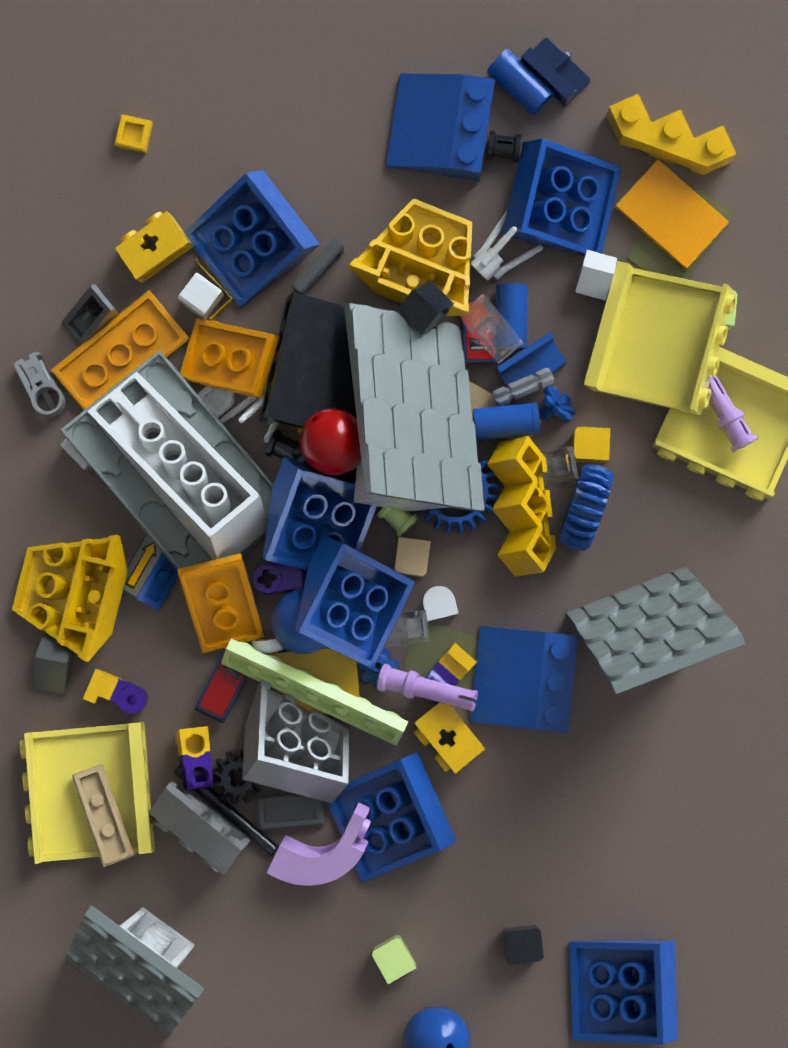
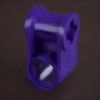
(288, 578)

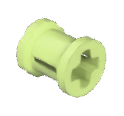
(398, 519)

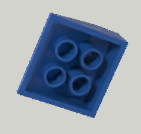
(441, 124)
(561, 198)
(251, 237)
(308, 507)
(350, 601)
(524, 679)
(402, 813)
(623, 991)

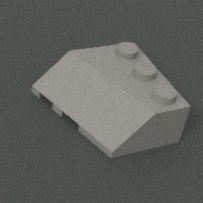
(294, 747)
(198, 827)

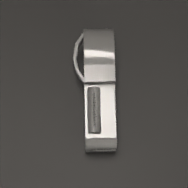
(37, 382)

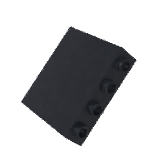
(309, 364)

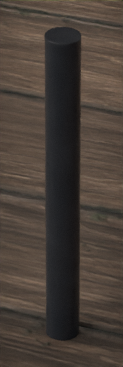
(235, 817)

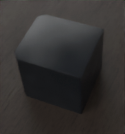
(425, 307)
(523, 944)

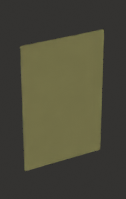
(653, 259)
(423, 657)

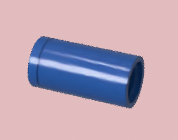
(520, 82)
(513, 306)
(506, 421)

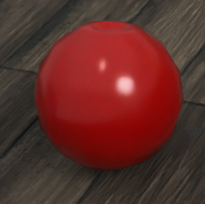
(331, 442)

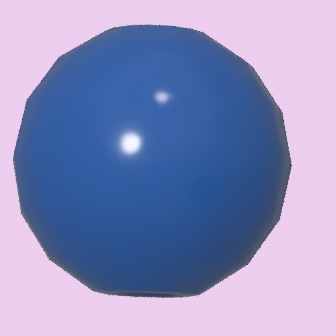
(284, 624)
(436, 1029)

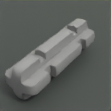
(523, 387)

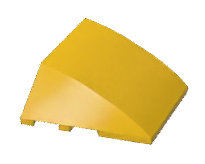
(420, 248)
(73, 591)

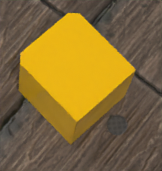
(591, 444)

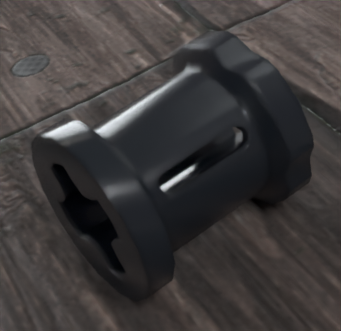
(504, 146)
(283, 446)

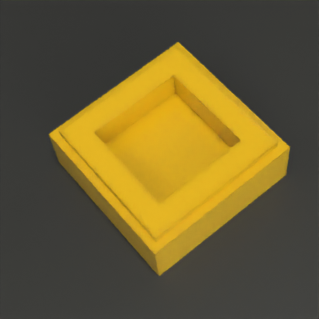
(133, 134)

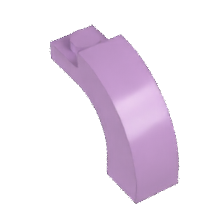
(320, 865)

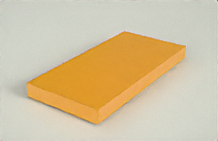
(119, 349)

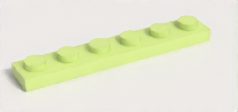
(314, 692)

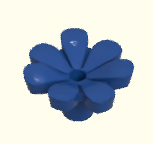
(556, 405)
(373, 674)

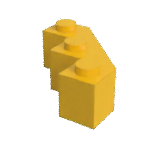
(669, 137)
(523, 506)

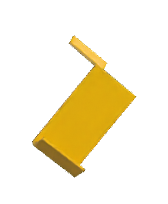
(226, 304)

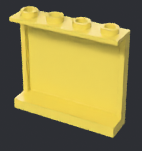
(660, 339)
(705, 447)
(55, 808)

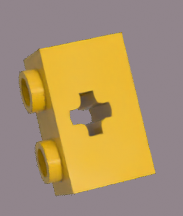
(170, 245)
(466, 744)

